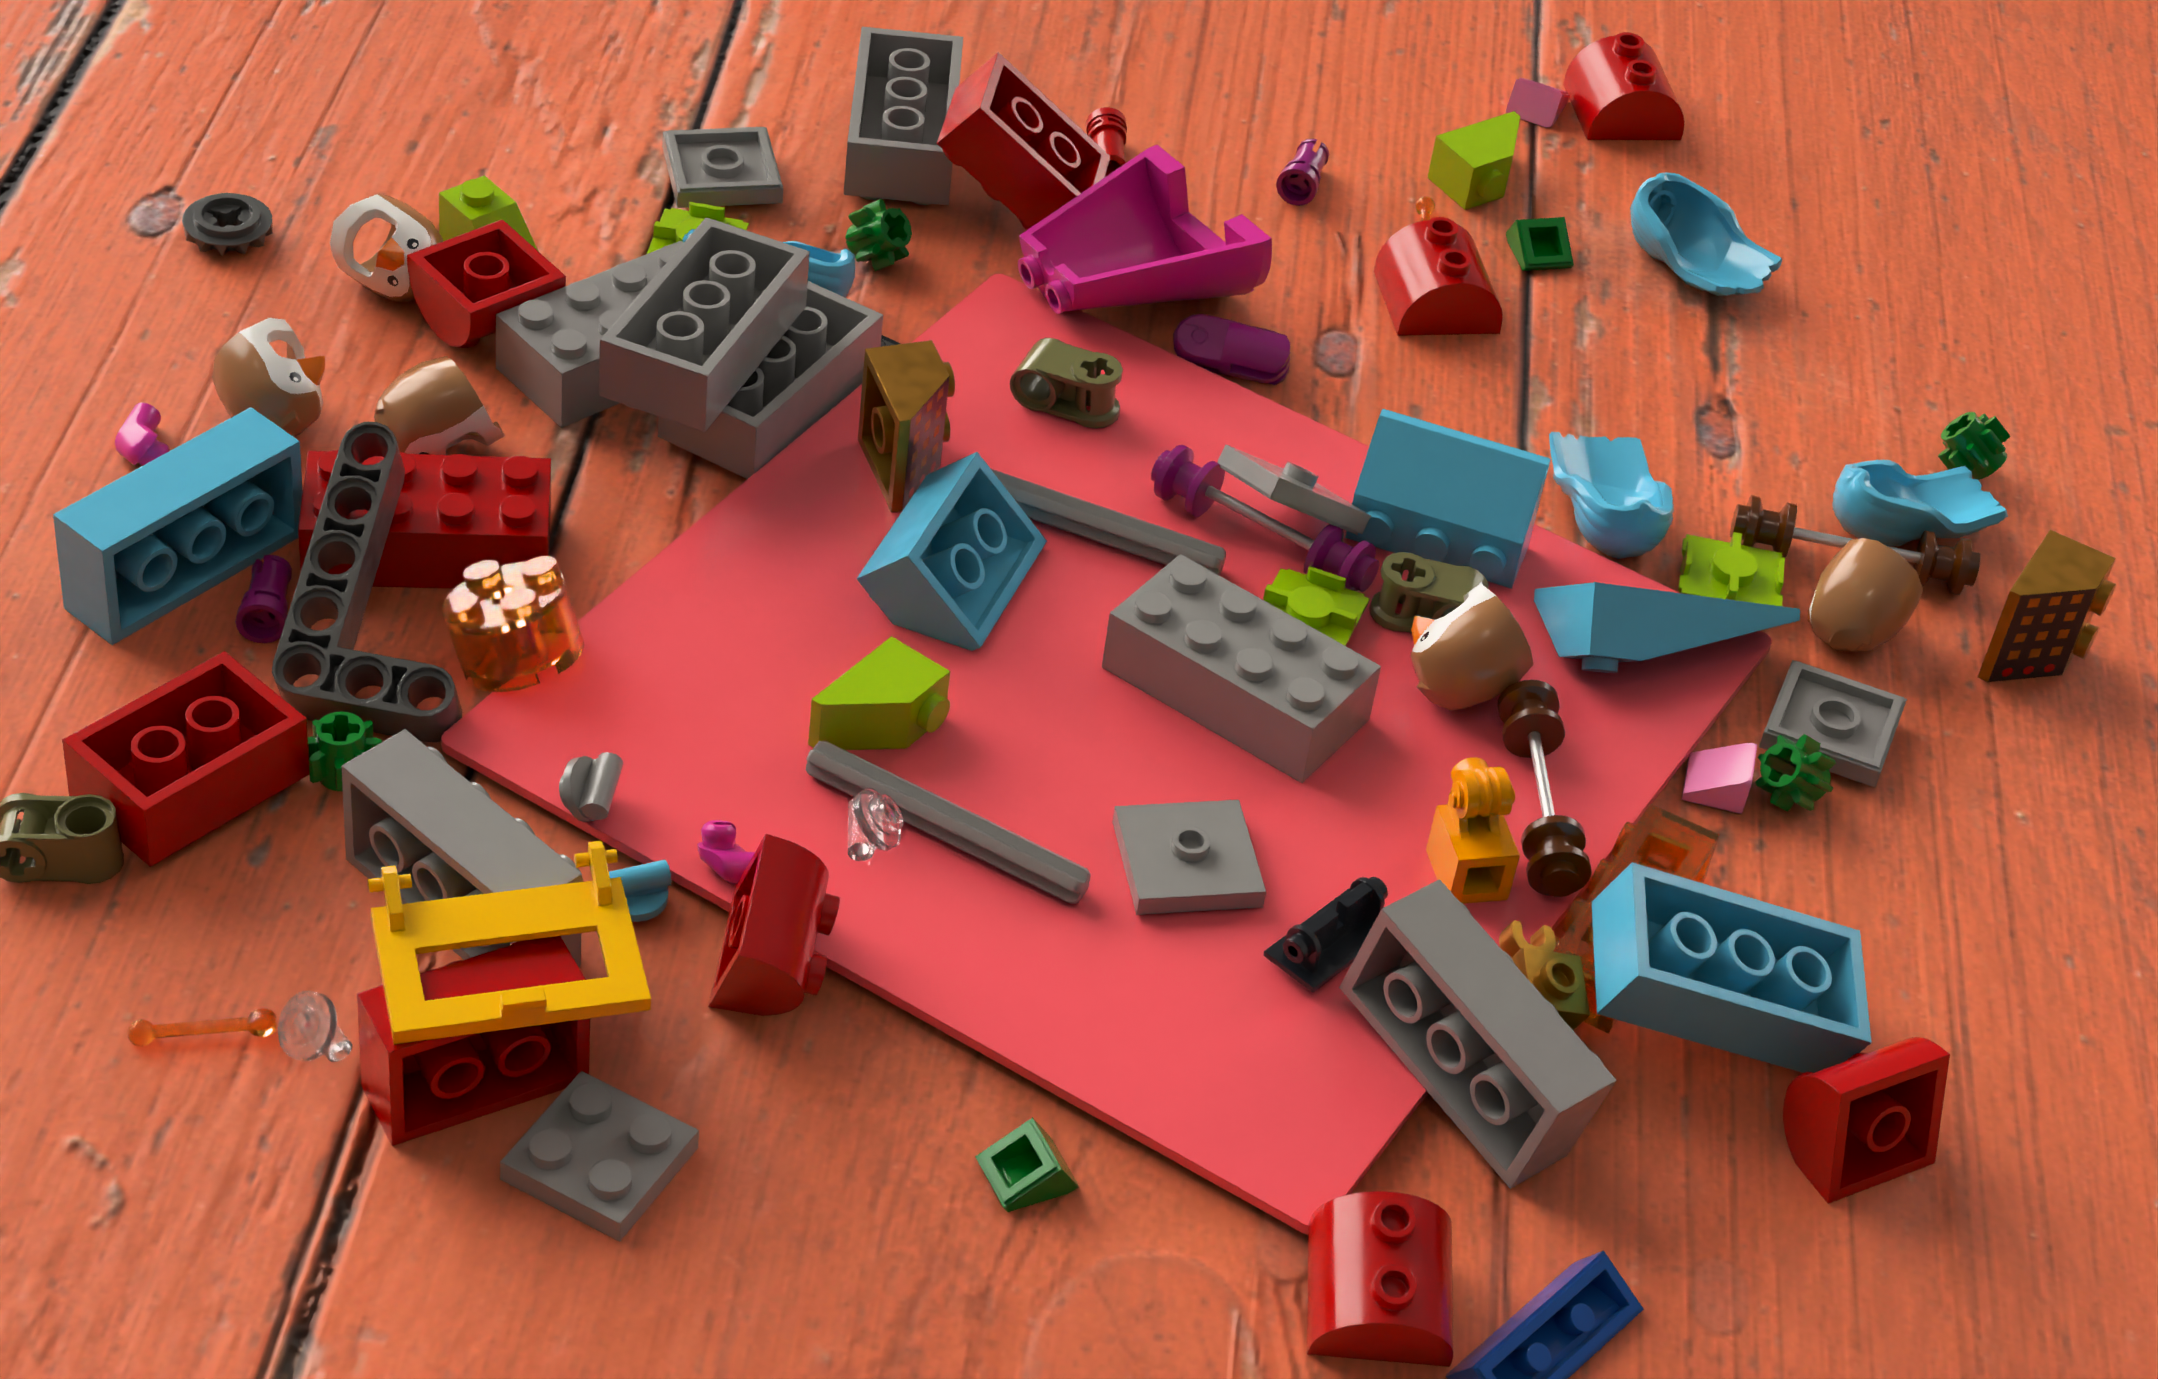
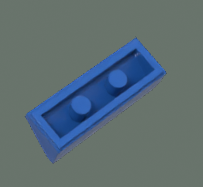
(1557, 1327)

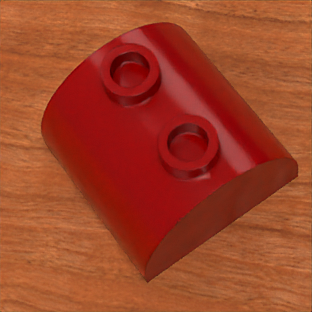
(1623, 92)
(474, 278)
(1436, 281)
(773, 931)
(1867, 1117)
(1381, 1279)

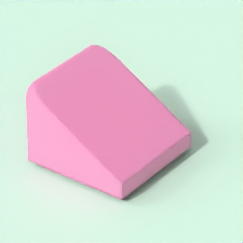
(1537, 102)
(1720, 776)

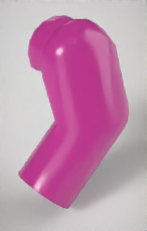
(137, 438)
(721, 852)

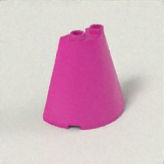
(1139, 244)

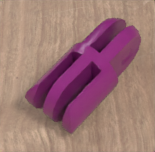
(1233, 348)

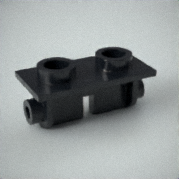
(1330, 937)

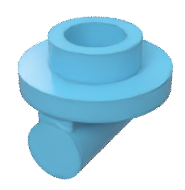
(645, 888)

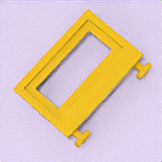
(504, 918)

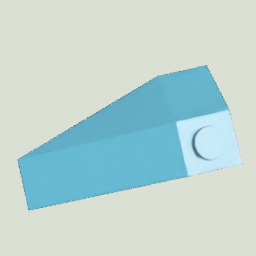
(1633, 624)

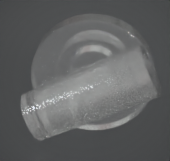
(872, 824)
(311, 1029)

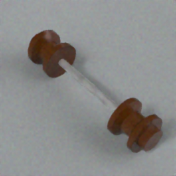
(1954, 565)
(1555, 841)

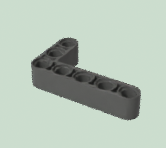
(345, 599)

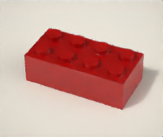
(447, 515)

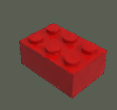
(1018, 143)
(189, 756)
(464, 1077)

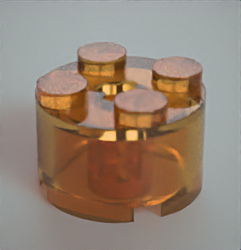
(512, 623)

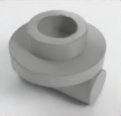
(590, 785)

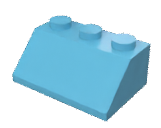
(1449, 496)
(953, 555)

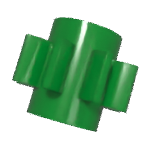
(878, 234)
(1974, 444)
(334, 742)
(1795, 772)

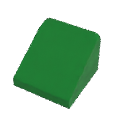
(1540, 243)
(1026, 1168)

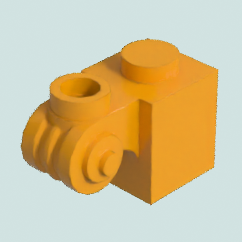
(1470, 835)

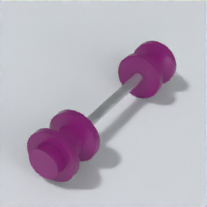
(1201, 486)

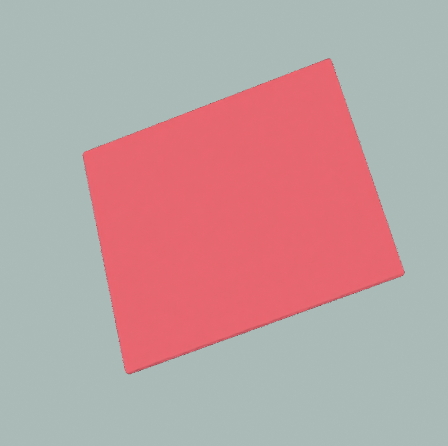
(1144, 1019)

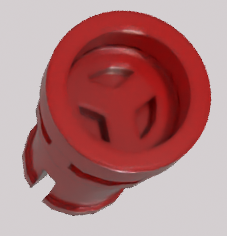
(1109, 130)

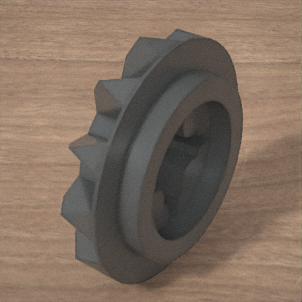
(227, 223)

